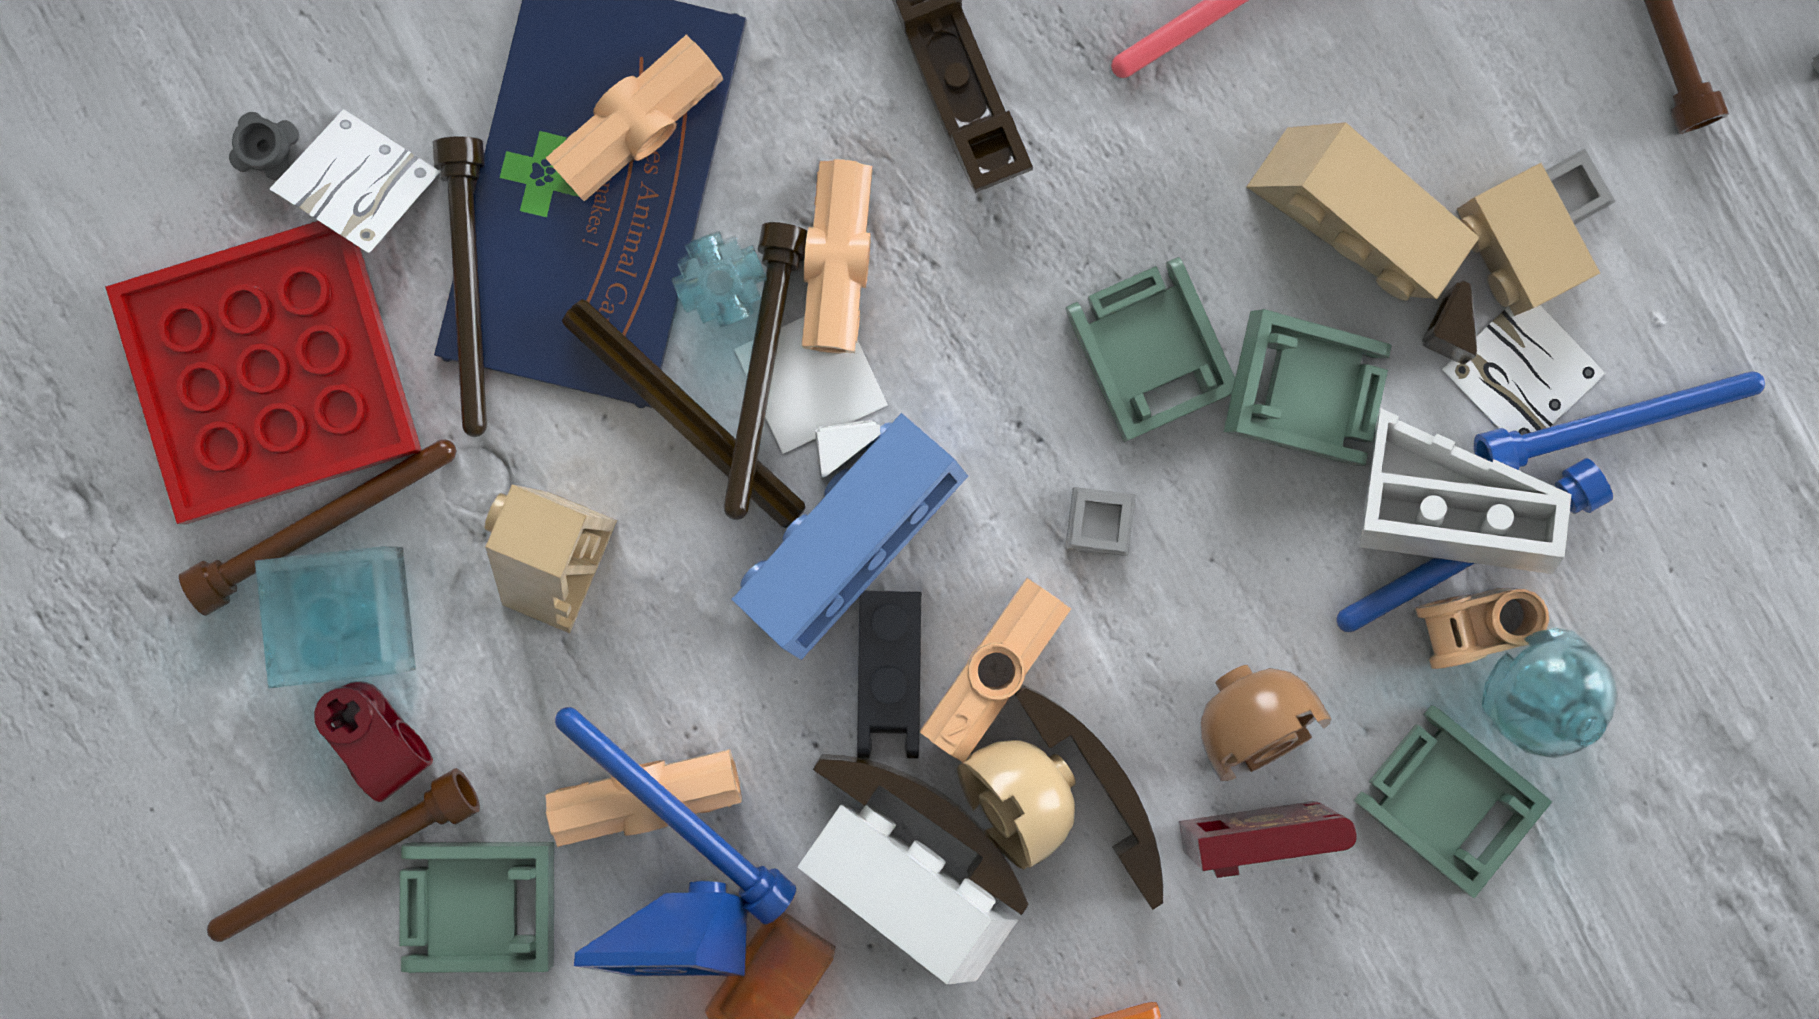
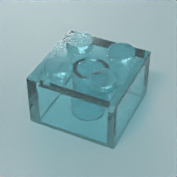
(335, 616)

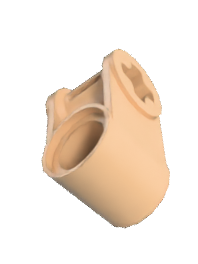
(1470, 625)

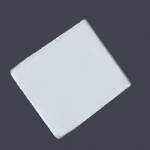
(841, 441)

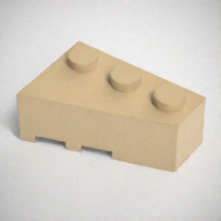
(1364, 208)
(545, 553)

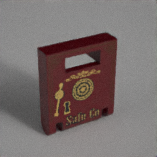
(1265, 836)

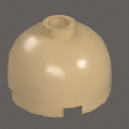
(1022, 797)

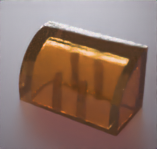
(780, 973)

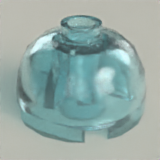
(1551, 695)

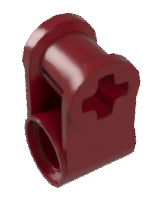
(377, 745)

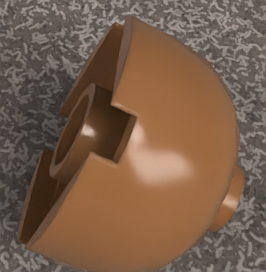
(1258, 718)

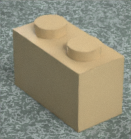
(1527, 241)

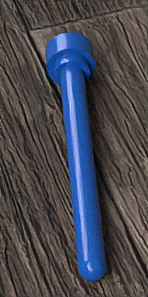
(1516, 449)
(1582, 480)
(764, 890)

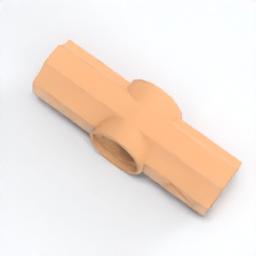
(635, 117)
(837, 256)
(972, 706)
(609, 808)

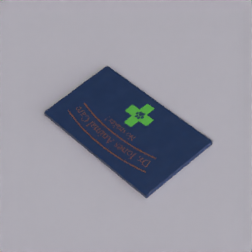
(623, 244)

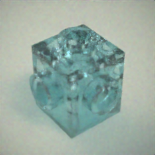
(714, 254)

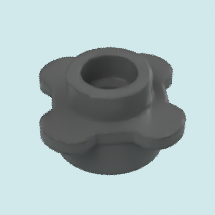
(249, 134)

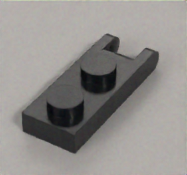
(889, 668)

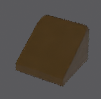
(1453, 325)

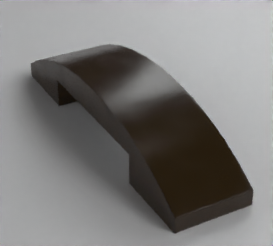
(963, 92)
(1137, 851)
(988, 869)

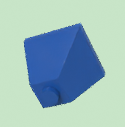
(676, 937)

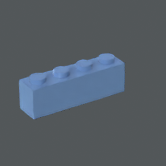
(849, 536)

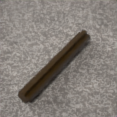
(677, 407)

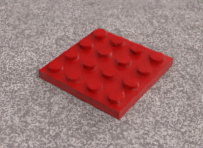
(262, 370)

